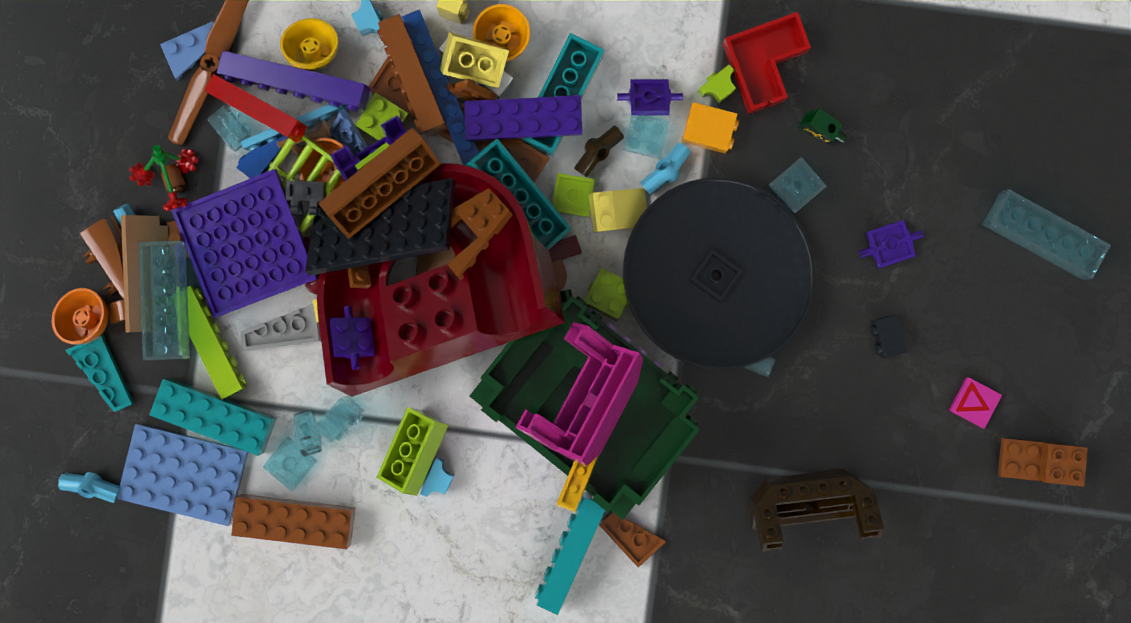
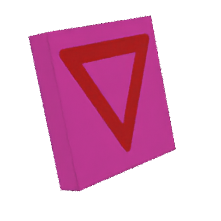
(975, 402)

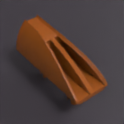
(105, 245)

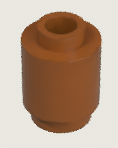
(175, 177)

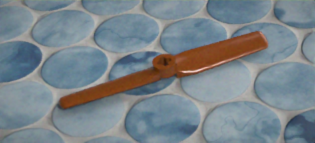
(218, 40)

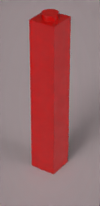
(256, 108)

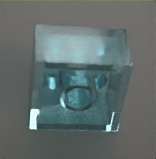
(797, 185)
(339, 418)

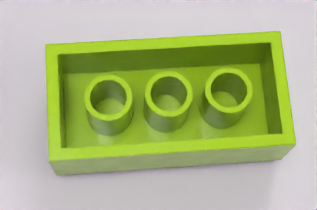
(412, 451)

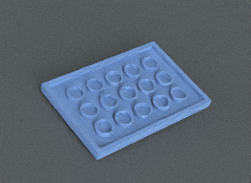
(182, 474)

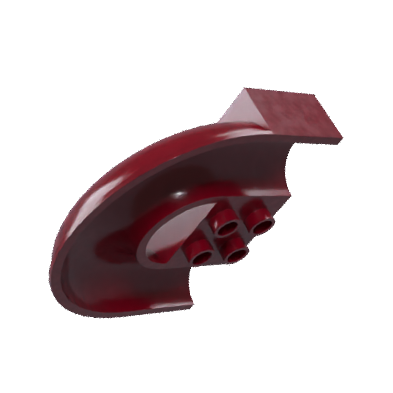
(435, 313)

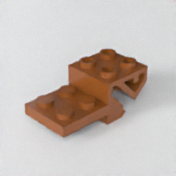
(1043, 461)

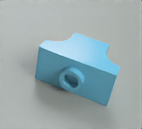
(367, 18)
(437, 478)

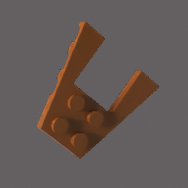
(485, 217)

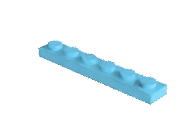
(308, 119)

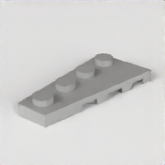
(289, 329)

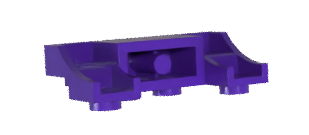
(346, 162)

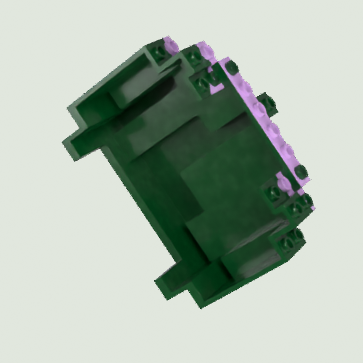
(649, 436)

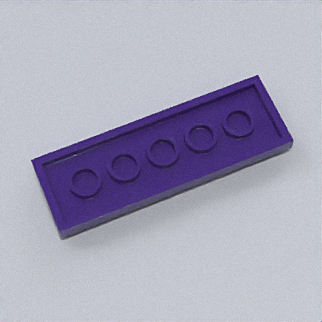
(523, 118)

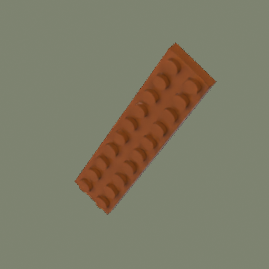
(387, 86)

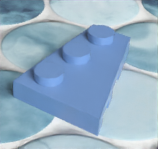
(186, 49)
(346, 133)

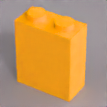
(710, 128)

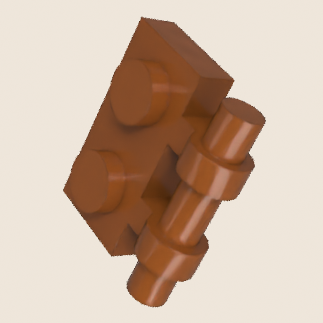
(471, 91)

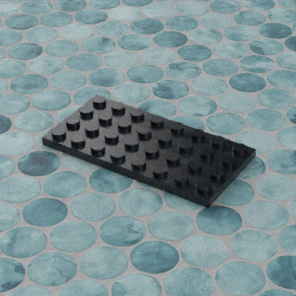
(407, 228)

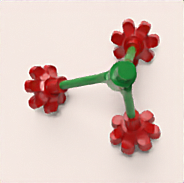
(144, 175)

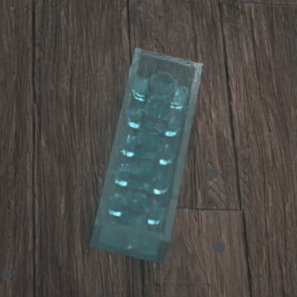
(1046, 234)
(164, 300)

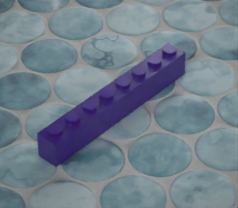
(294, 80)

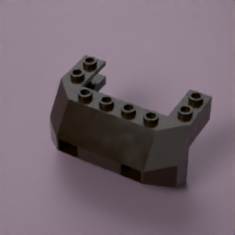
(810, 500)

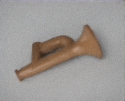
(322, 132)

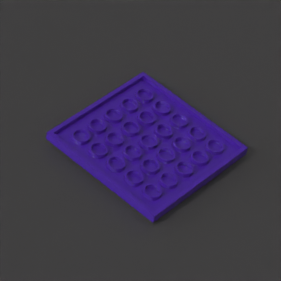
(244, 243)

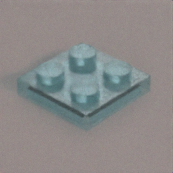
(646, 136)
(289, 464)

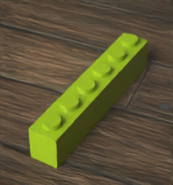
(212, 348)

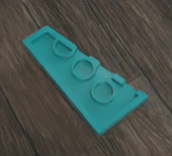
(102, 371)

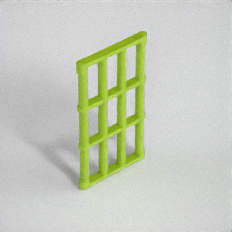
(297, 166)

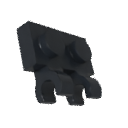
(305, 191)

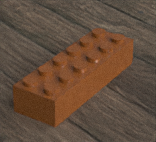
(411, 73)
(380, 183)
(293, 521)

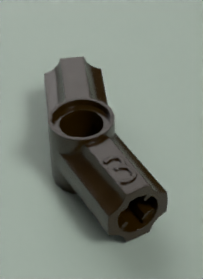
(598, 150)

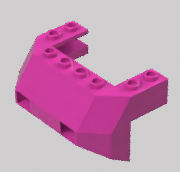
(593, 401)

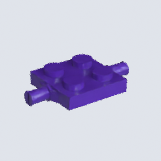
(649, 97)
(890, 244)
(351, 337)

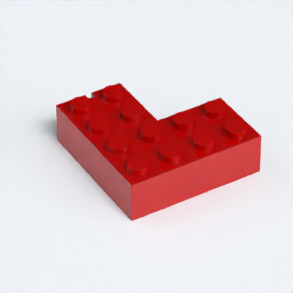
(755, 56)

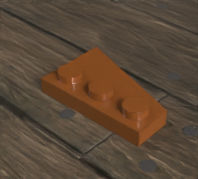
(631, 538)

